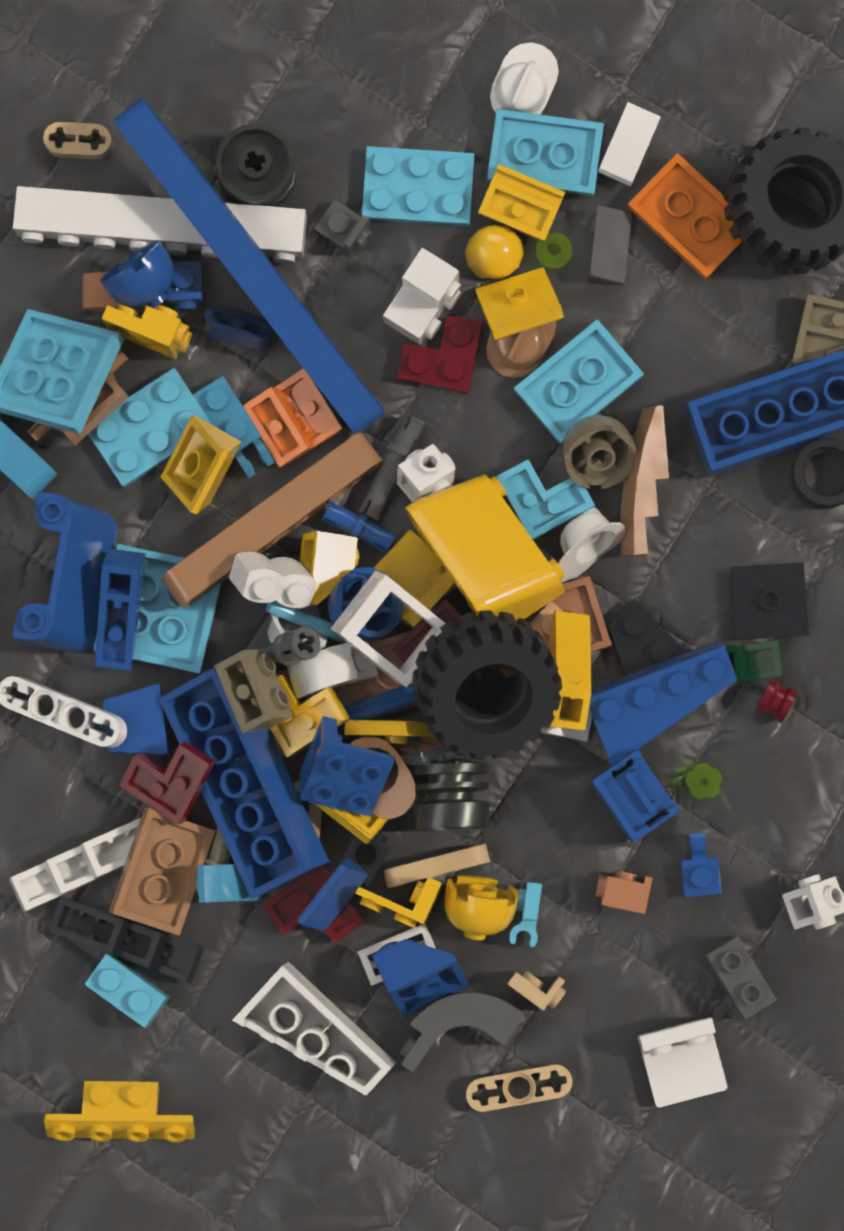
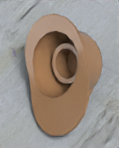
(520, 352)
(399, 788)

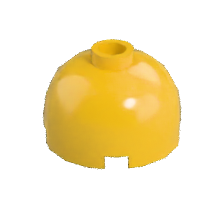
(479, 906)

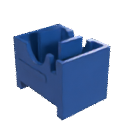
(634, 797)

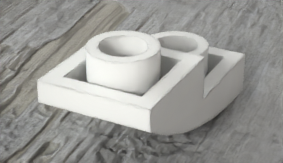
(629, 144)

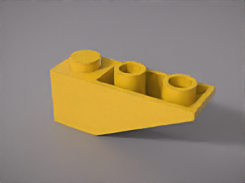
(571, 650)

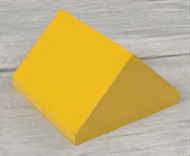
(199, 463)

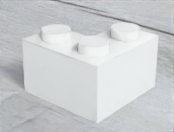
(425, 292)

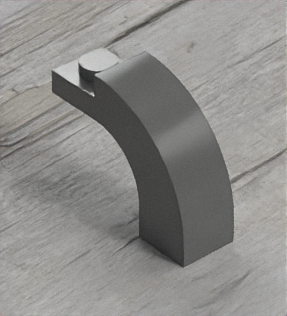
(461, 1009)

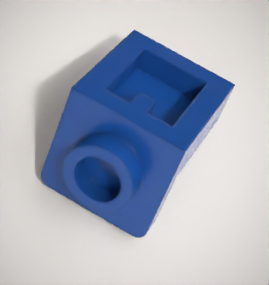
(187, 287)

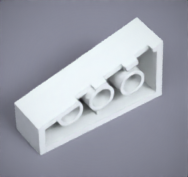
(315, 1030)

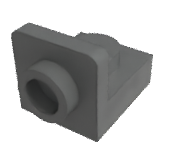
(344, 228)

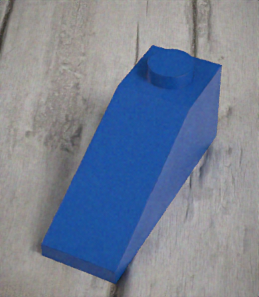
(119, 608)

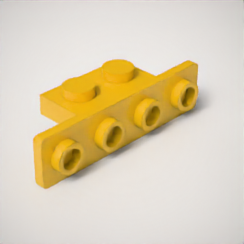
(120, 1112)

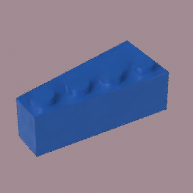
(654, 698)

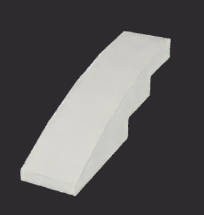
(74, 868)

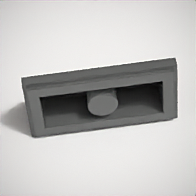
(610, 245)

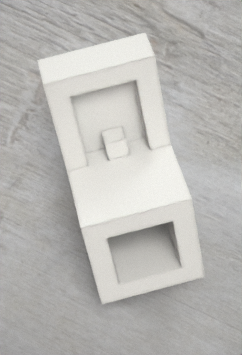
(329, 669)

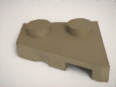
(820, 329)

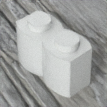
(272, 580)

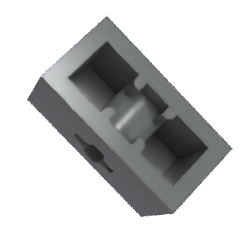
(740, 977)

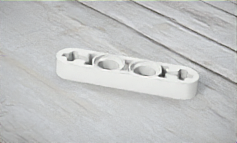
(60, 715)

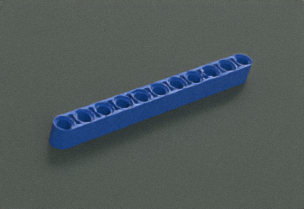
(249, 265)

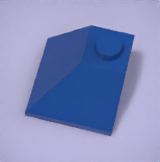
(418, 974)

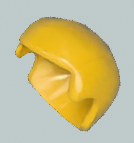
(494, 252)

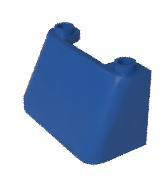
(73, 606)

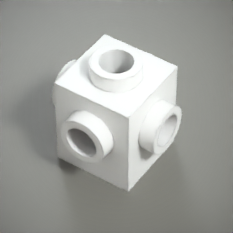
(425, 473)
(815, 902)

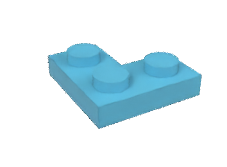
(542, 509)

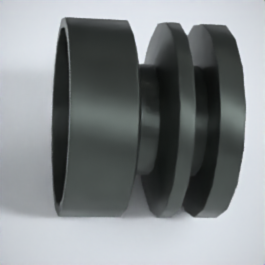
(451, 796)

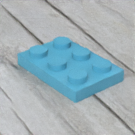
(548, 149)
(418, 186)
(578, 380)
(146, 427)

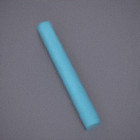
(303, 619)

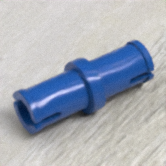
(358, 527)

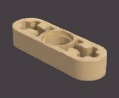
(436, 866)
(548, 1092)

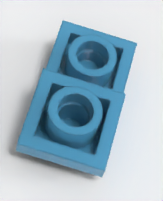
(221, 884)

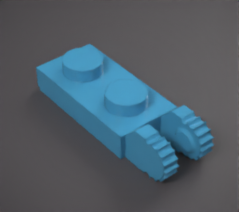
(229, 415)

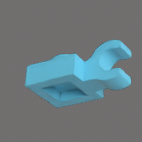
(528, 903)

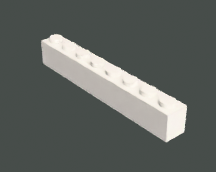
(142, 219)

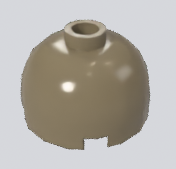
(598, 452)

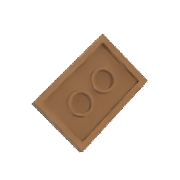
(161, 872)

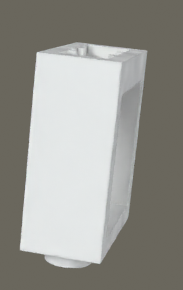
(362, 609)

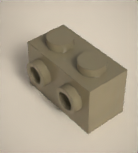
(254, 690)

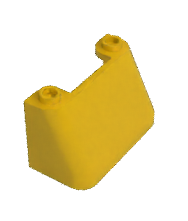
(486, 548)

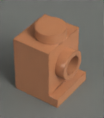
(624, 892)

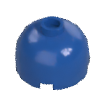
(141, 278)
(381, 622)

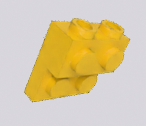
(156, 330)

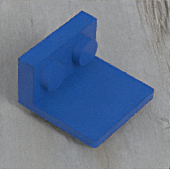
(342, 773)

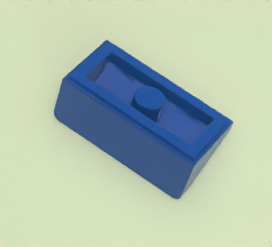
(333, 895)

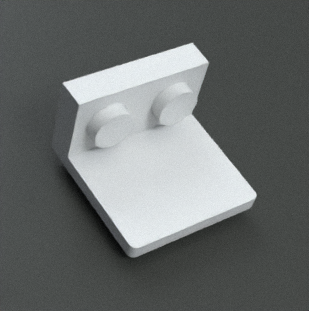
(682, 1062)

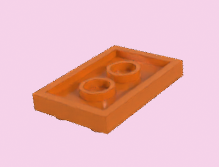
(687, 216)

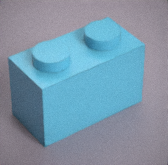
(127, 990)

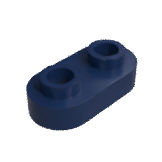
(237, 328)

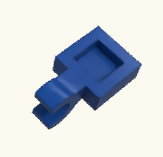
(700, 873)

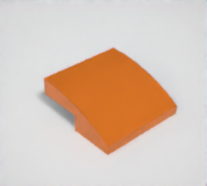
(293, 418)

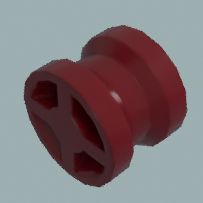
(776, 700)

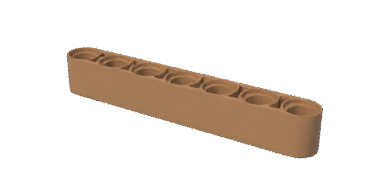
(272, 519)

